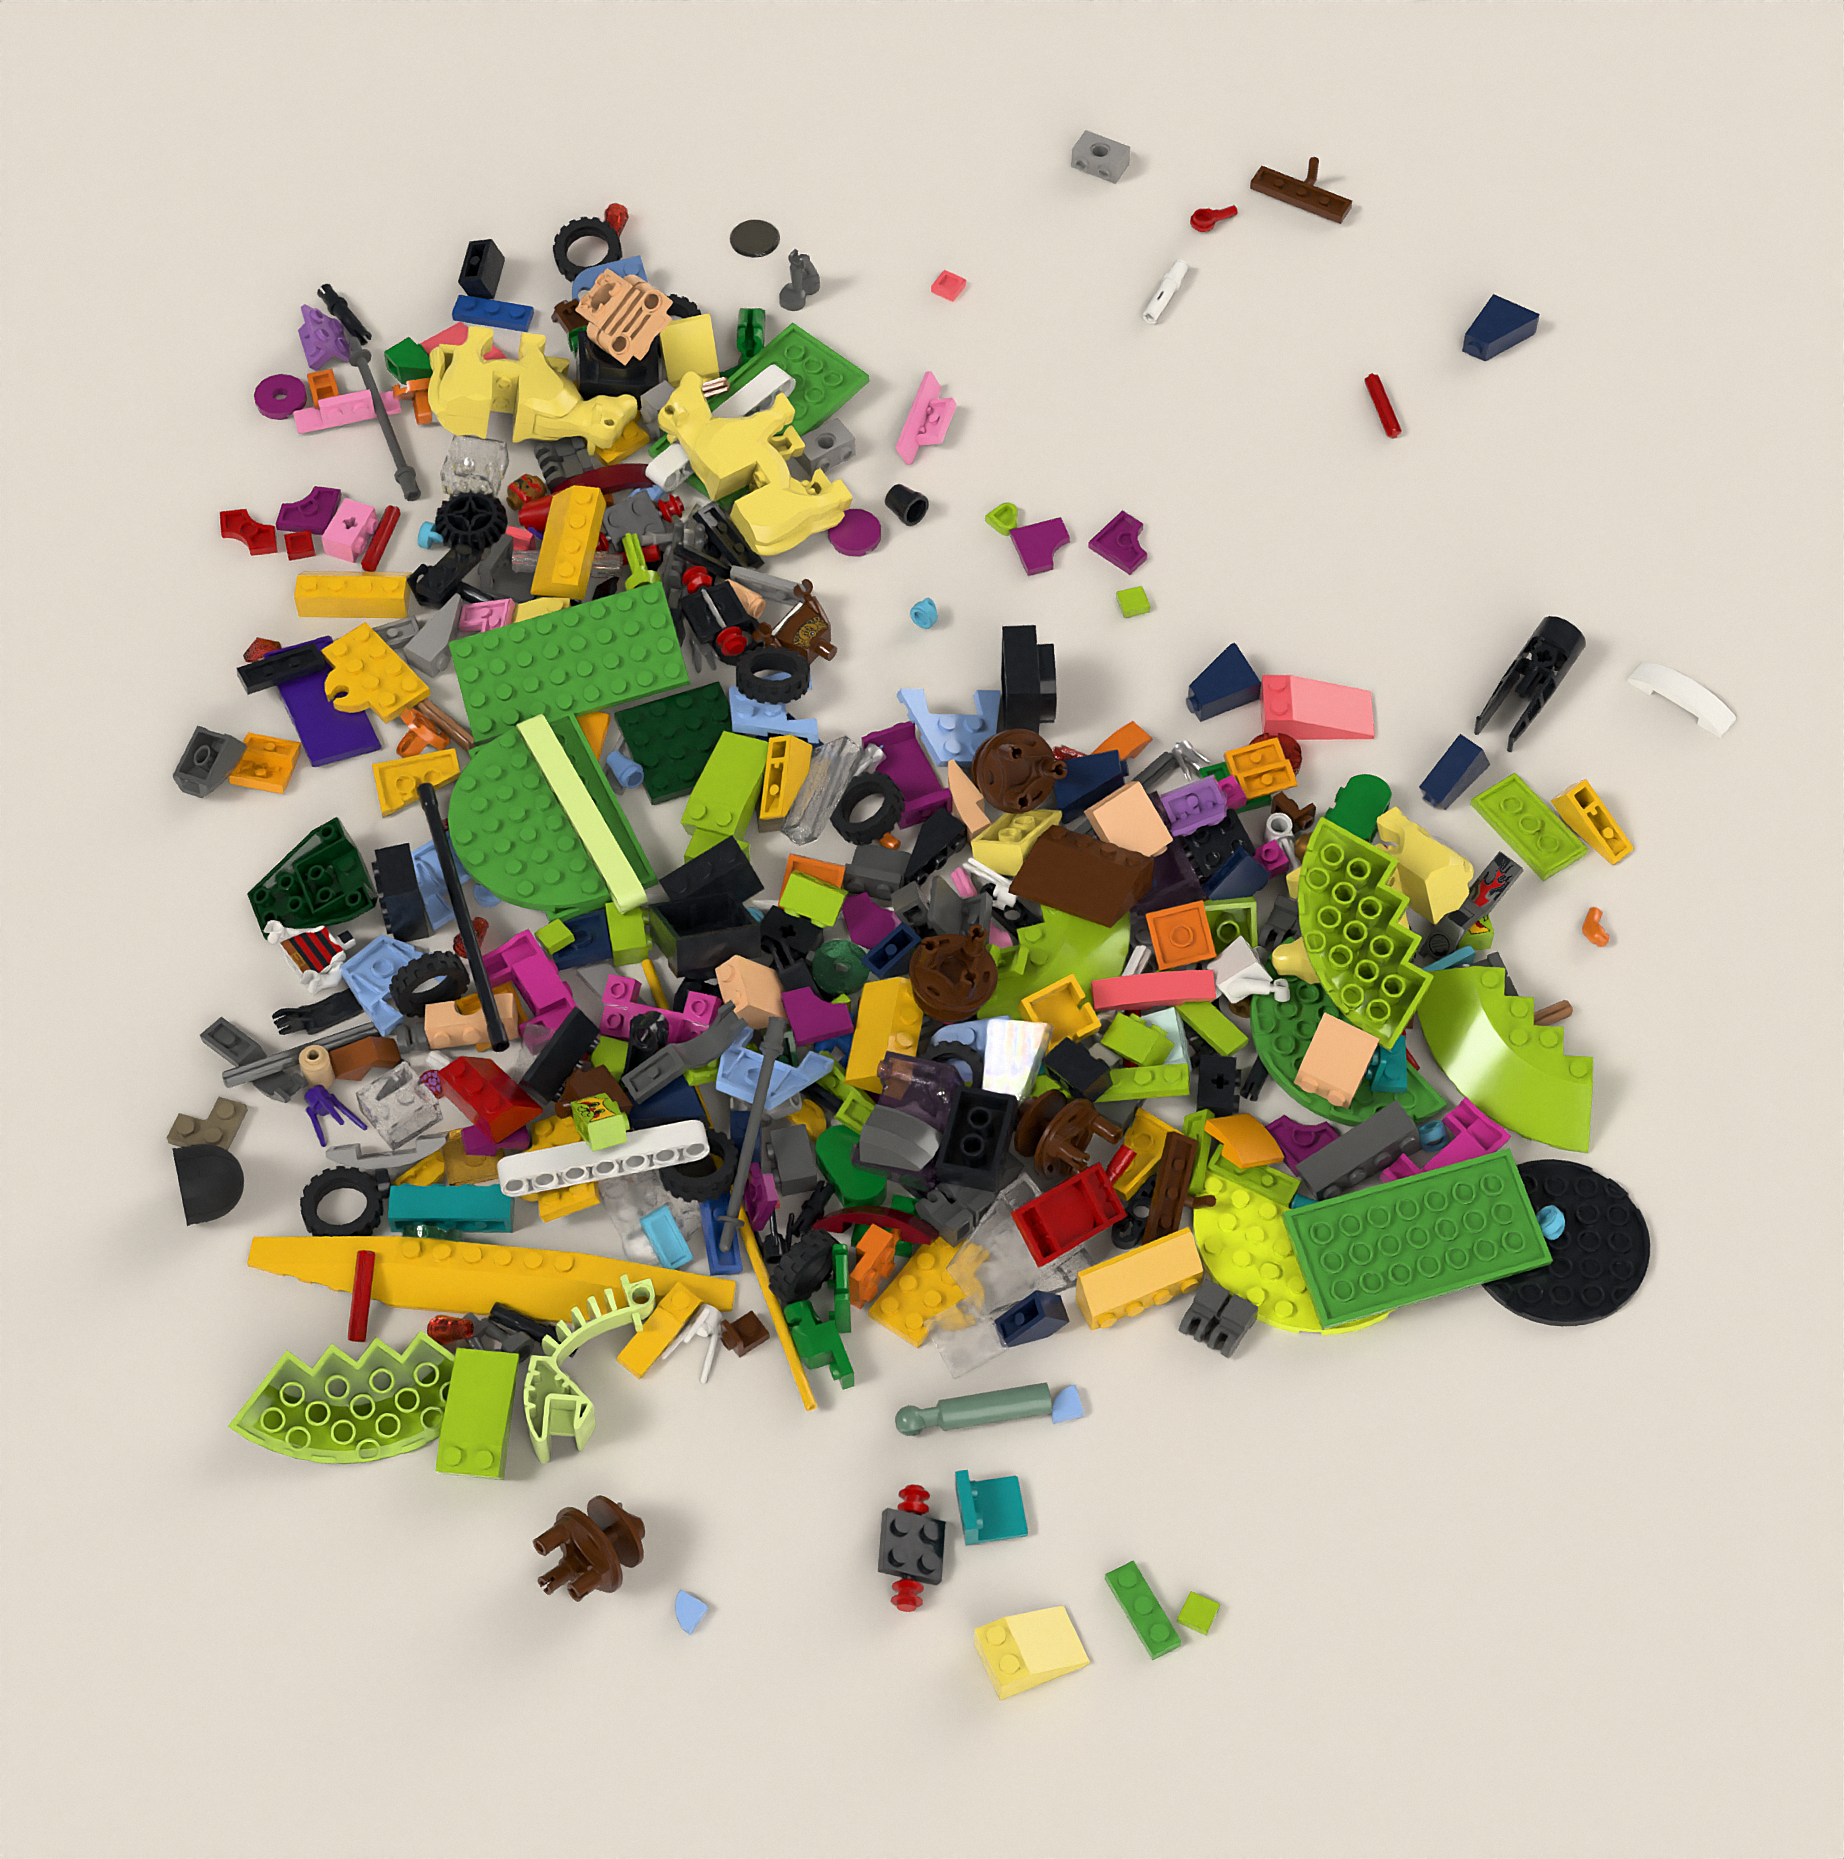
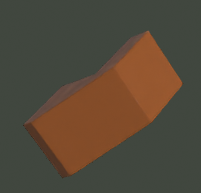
(357, 1058)

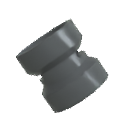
(418, 1037)

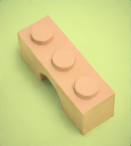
(450, 1029)

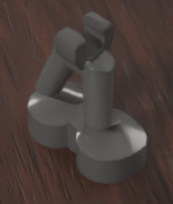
(804, 282)
(517, 1343)

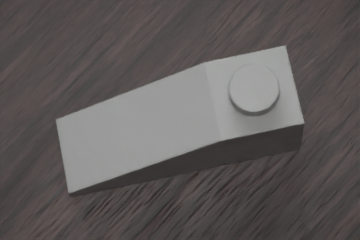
(429, 647)

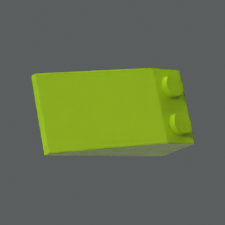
(728, 787)
(478, 1414)

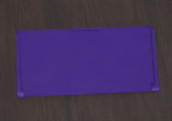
(322, 729)

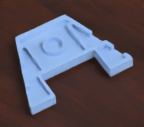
(759, 718)
(953, 734)
(432, 883)
(370, 975)
(741, 1069)

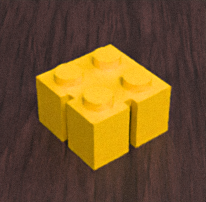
(1058, 1007)

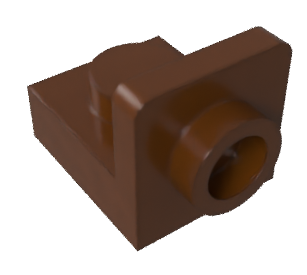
(567, 316)
(1300, 819)
(743, 1334)

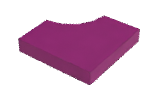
(311, 513)
(1039, 543)
(1120, 543)
(867, 921)
(813, 1018)
(1300, 1140)
(759, 1197)

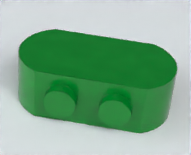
(1360, 805)
(851, 1184)

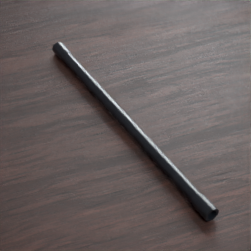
(495, 1027)

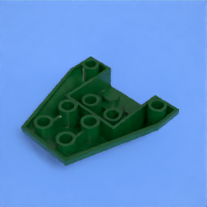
(316, 883)

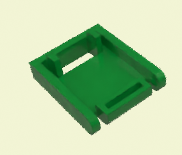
(840, 1284)

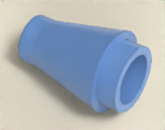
(626, 771)

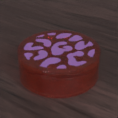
(431, 1080)

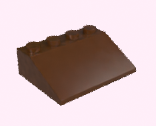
(1083, 876)

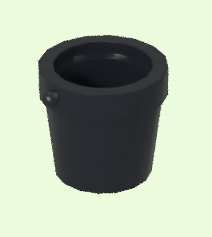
(907, 504)

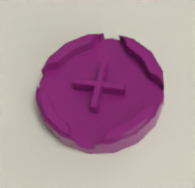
(855, 533)

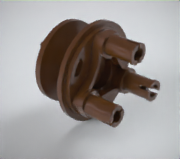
(1015, 770)
(953, 975)
(1060, 1133)
(591, 1547)

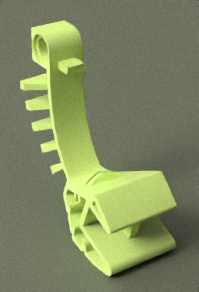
(550, 1397)

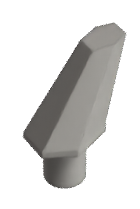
(653, 538)

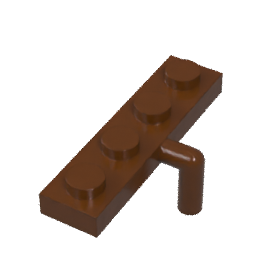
(1302, 193)
(1171, 1188)

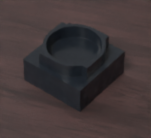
(604, 375)
(1027, 679)
(703, 933)

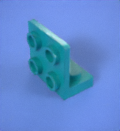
(1388, 1069)
(990, 1508)

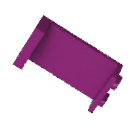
(911, 773)

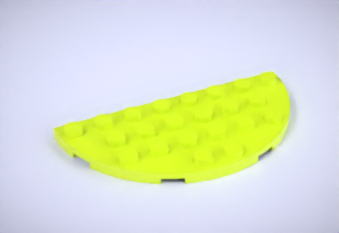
(1251, 1256)

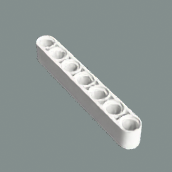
(758, 395)
(577, 1163)

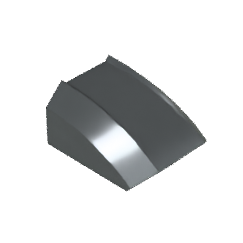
(207, 761)
(897, 1139)

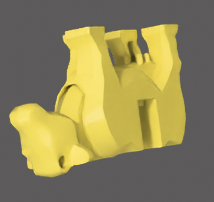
(532, 389)
(746, 452)
(1426, 873)

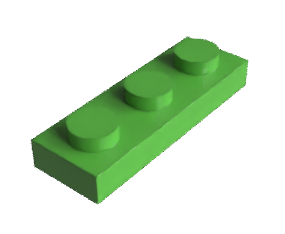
(1143, 1610)

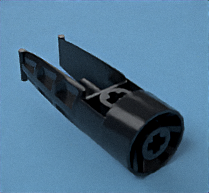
(1553, 648)

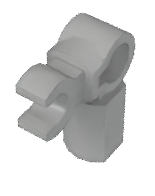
(786, 1108)

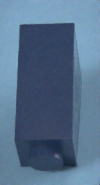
(1499, 328)
(1223, 685)
(1454, 773)
(1088, 782)
(669, 1105)

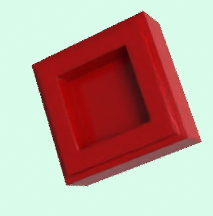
(299, 545)

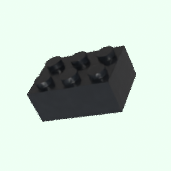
(399, 893)
(977, 1138)

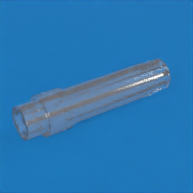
(603, 563)

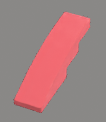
(1153, 989)

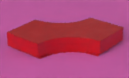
(256, 536)

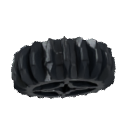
(471, 520)

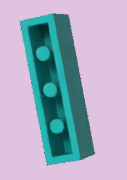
(455, 1207)

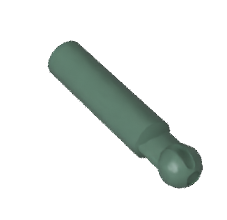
(976, 1409)

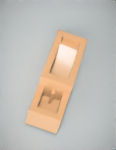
(966, 802)

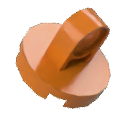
(417, 392)
(420, 734)

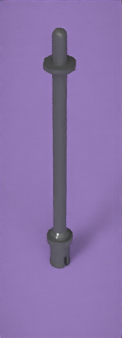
(405, 474)
(771, 1049)

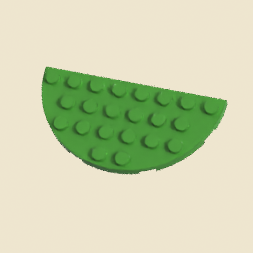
(516, 834)
(1284, 1034)

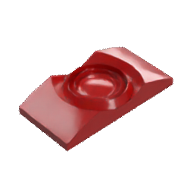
(1068, 1214)

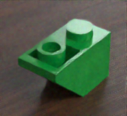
(408, 361)

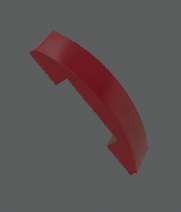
(611, 478)
(912, 1228)

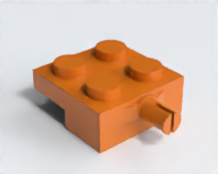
(873, 1263)

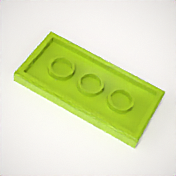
(1529, 826)

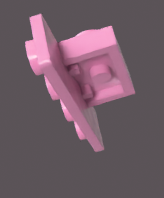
(343, 410)
(926, 420)

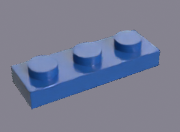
(493, 313)
(719, 1262)

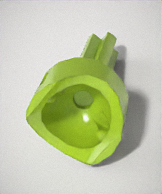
(640, 574)

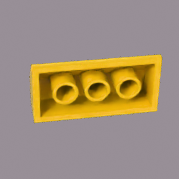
(569, 543)
(352, 594)
(884, 1022)
(1139, 1279)

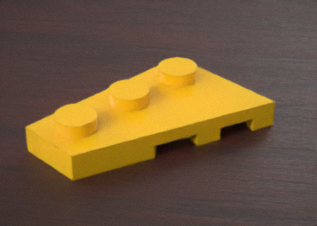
(399, 778)
(1147, 1140)

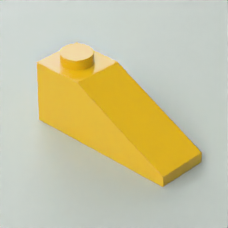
(784, 774)
(1592, 821)

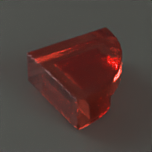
(259, 648)

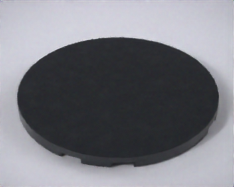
(1595, 1258)

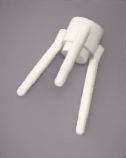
(1002, 884)
(703, 1323)

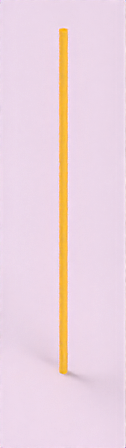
(749, 1240)

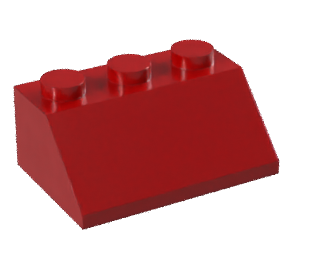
(487, 1096)

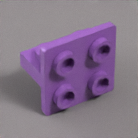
(322, 338)
(1195, 805)

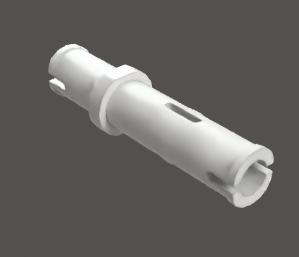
(1169, 284)

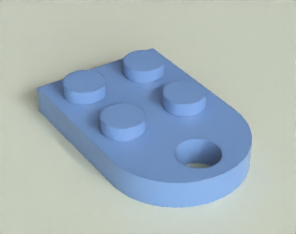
(624, 267)
(970, 1033)

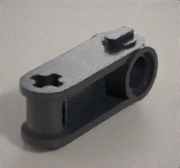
(647, 1036)

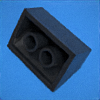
(714, 871)
(560, 1057)

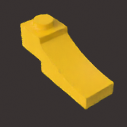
(659, 1330)

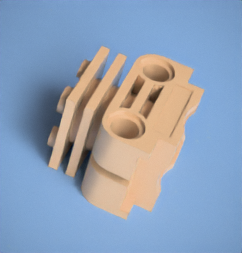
(624, 315)

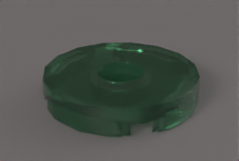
(839, 952)
(431, 1233)

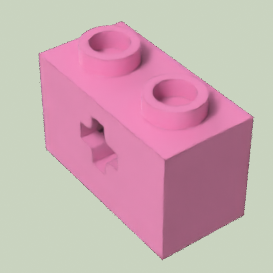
(350, 530)

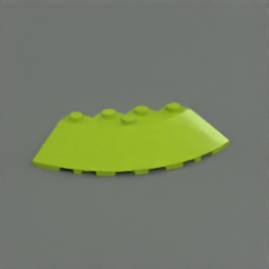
(1355, 934)
(1057, 950)
(1504, 1060)
(348, 1407)

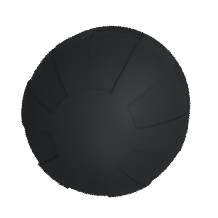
(208, 1181)

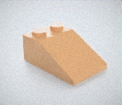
(1336, 1061)

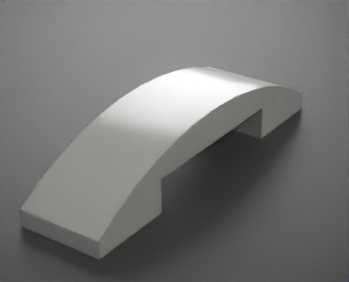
(351, 1154)

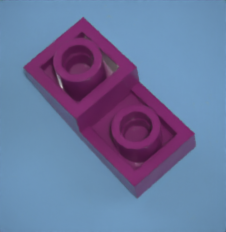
(478, 1144)

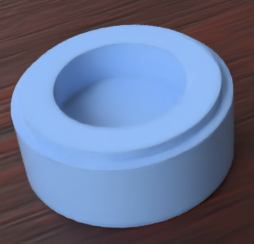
(484, 896)

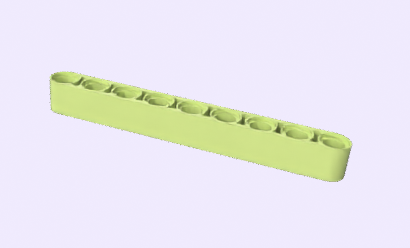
(582, 814)

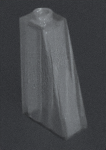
(827, 780)
(1014, 1056)

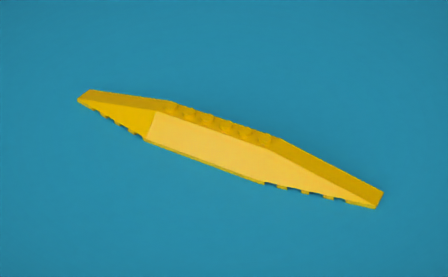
(475, 1275)

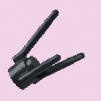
(775, 1245)

